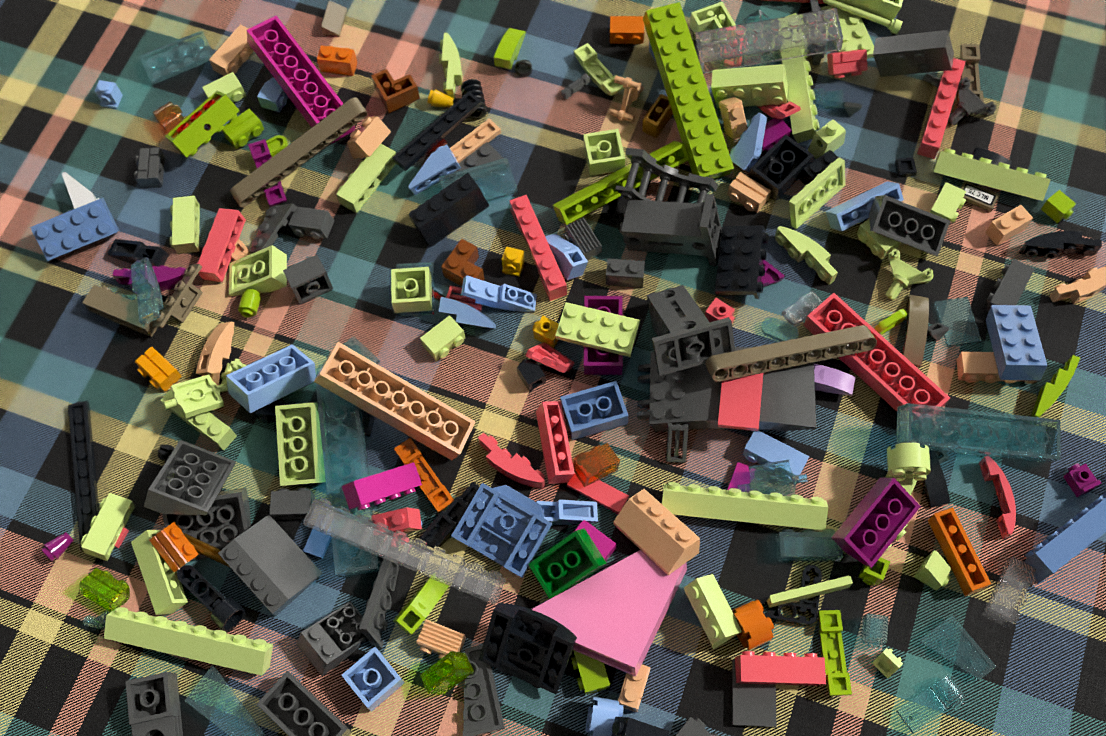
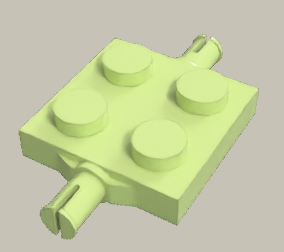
(196, 396)

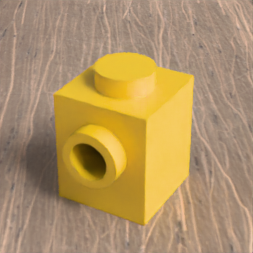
(545, 331)

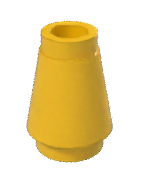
(439, 99)

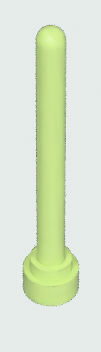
(893, 25)

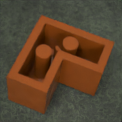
(395, 93)
(462, 262)

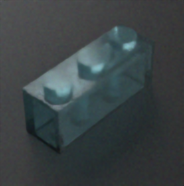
(807, 546)

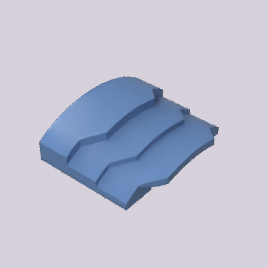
(503, 527)

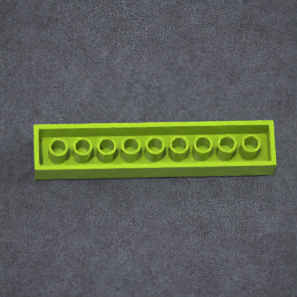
(687, 91)

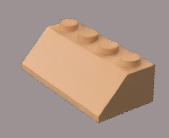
(657, 532)

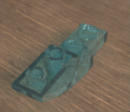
(147, 290)

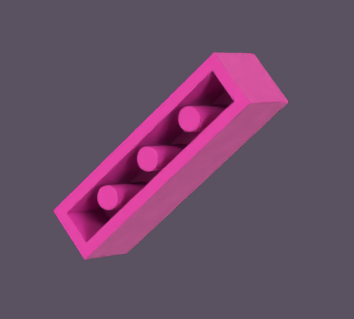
(381, 485)

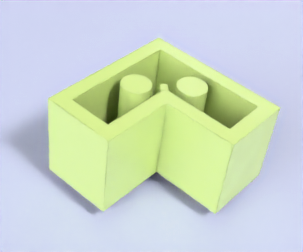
(711, 18)

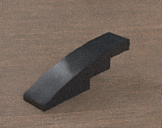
(447, 520)

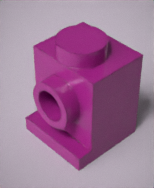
(1081, 479)

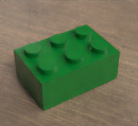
(567, 563)

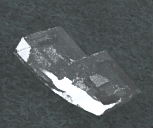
(798, 312)

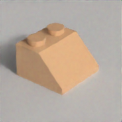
(367, 137)

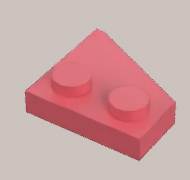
(550, 357)

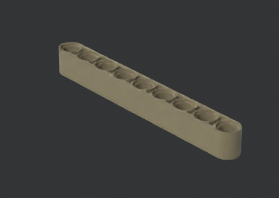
(298, 152)
(790, 353)

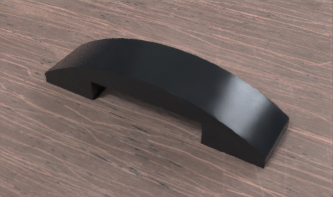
(935, 484)

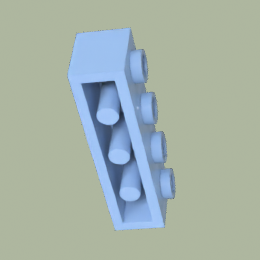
(858, 208)

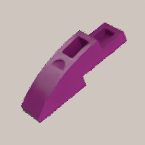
(166, 276)

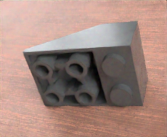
(332, 638)

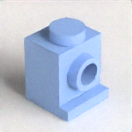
(108, 94)

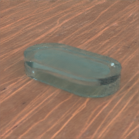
(779, 329)

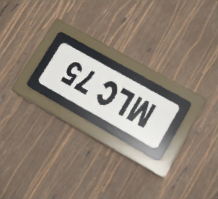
(979, 196)

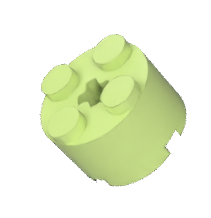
(908, 461)

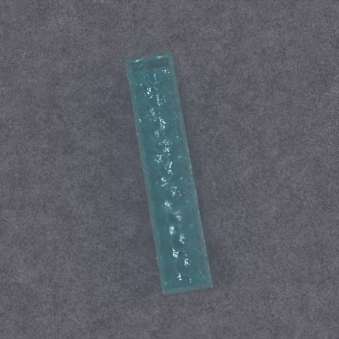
(343, 463)

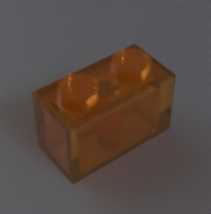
(595, 464)

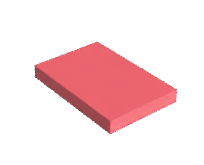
(741, 403)

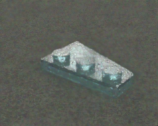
(959, 648)

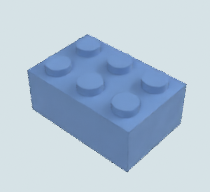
(594, 410)

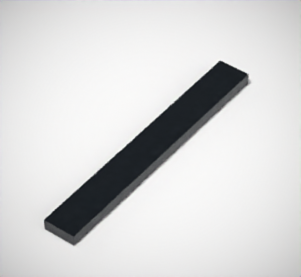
(83, 466)

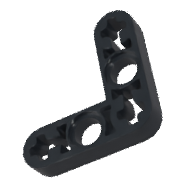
(803, 605)

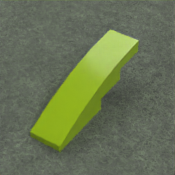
(1051, 391)

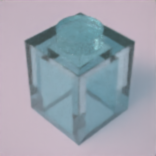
(874, 630)

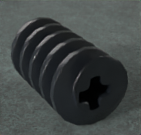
(474, 87)

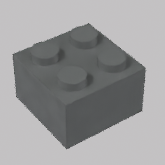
(308, 279)

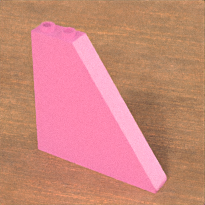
(617, 610)

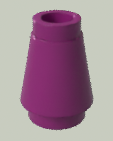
(57, 546)

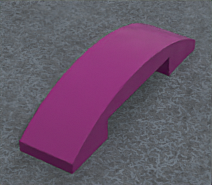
(261, 154)

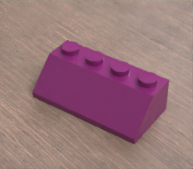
(876, 521)

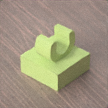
(887, 663)

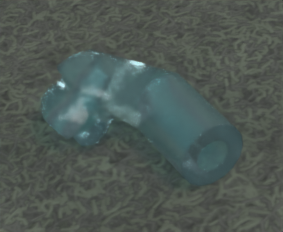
(96, 622)

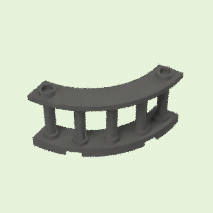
(648, 163)

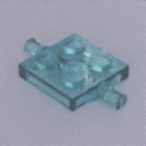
(773, 478)

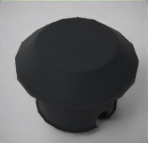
(165, 451)

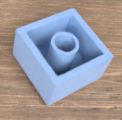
(373, 679)

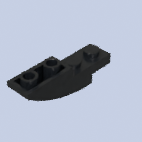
(1053, 243)

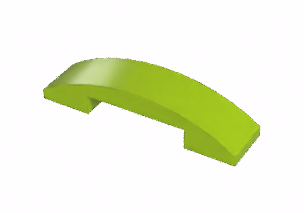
(833, 651)

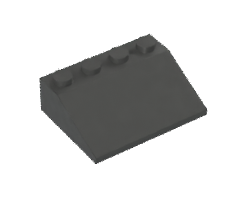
(188, 481)
(221, 525)
(270, 564)

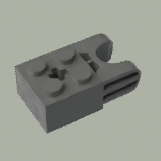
(151, 716)

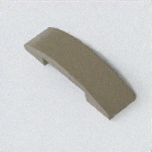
(971, 54)
(916, 329)

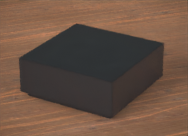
(905, 167)

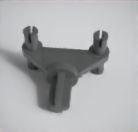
(969, 103)

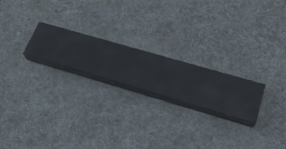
(437, 131)

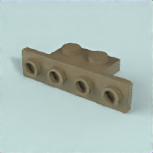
(182, 300)

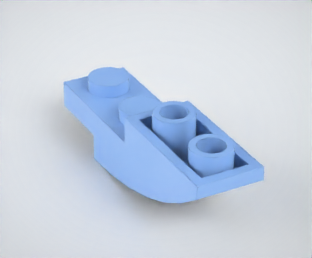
(500, 297)

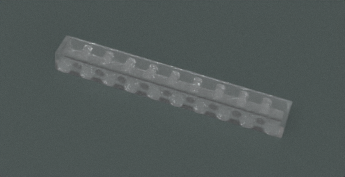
(404, 551)

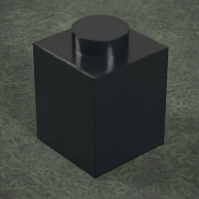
(531, 374)

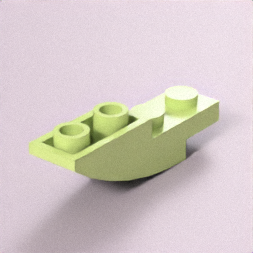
(451, 65)
(802, 248)

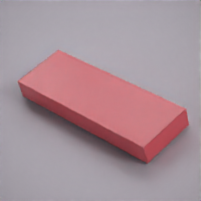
(600, 493)

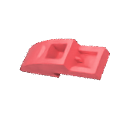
(515, 468)

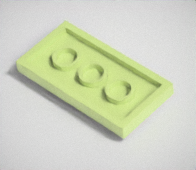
(854, 32)
(817, 193)
(597, 329)

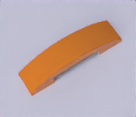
(431, 485)

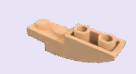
(1083, 288)
(215, 350)

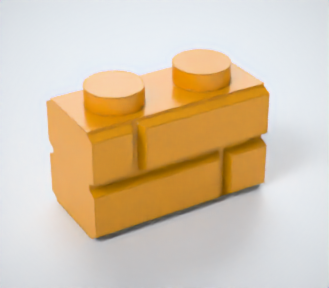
(158, 369)

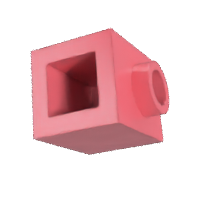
(719, 310)

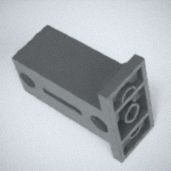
(673, 227)
(684, 332)

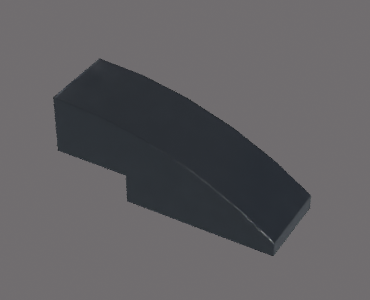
(134, 251)

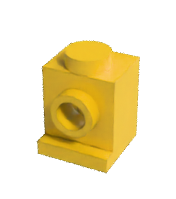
(513, 261)

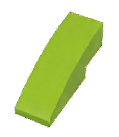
(509, 48)

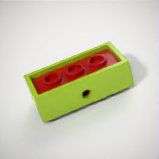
(202, 123)

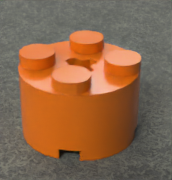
(754, 625)

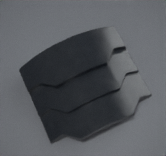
(528, 646)

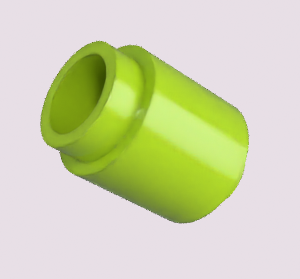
(249, 303)

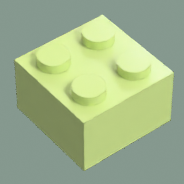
(603, 152)
(411, 289)

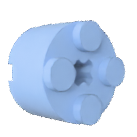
(602, 716)

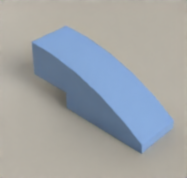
(465, 313)
(569, 511)

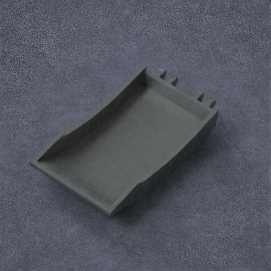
(694, 398)

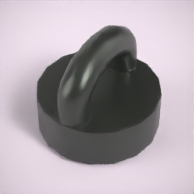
(523, 68)

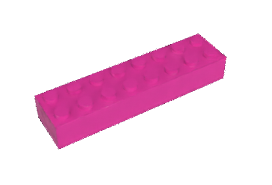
(294, 71)

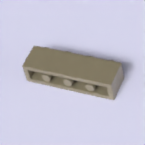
(116, 308)

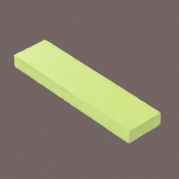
(809, 591)

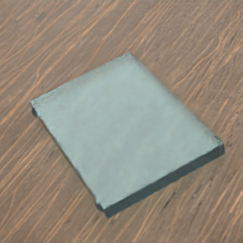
(960, 320)

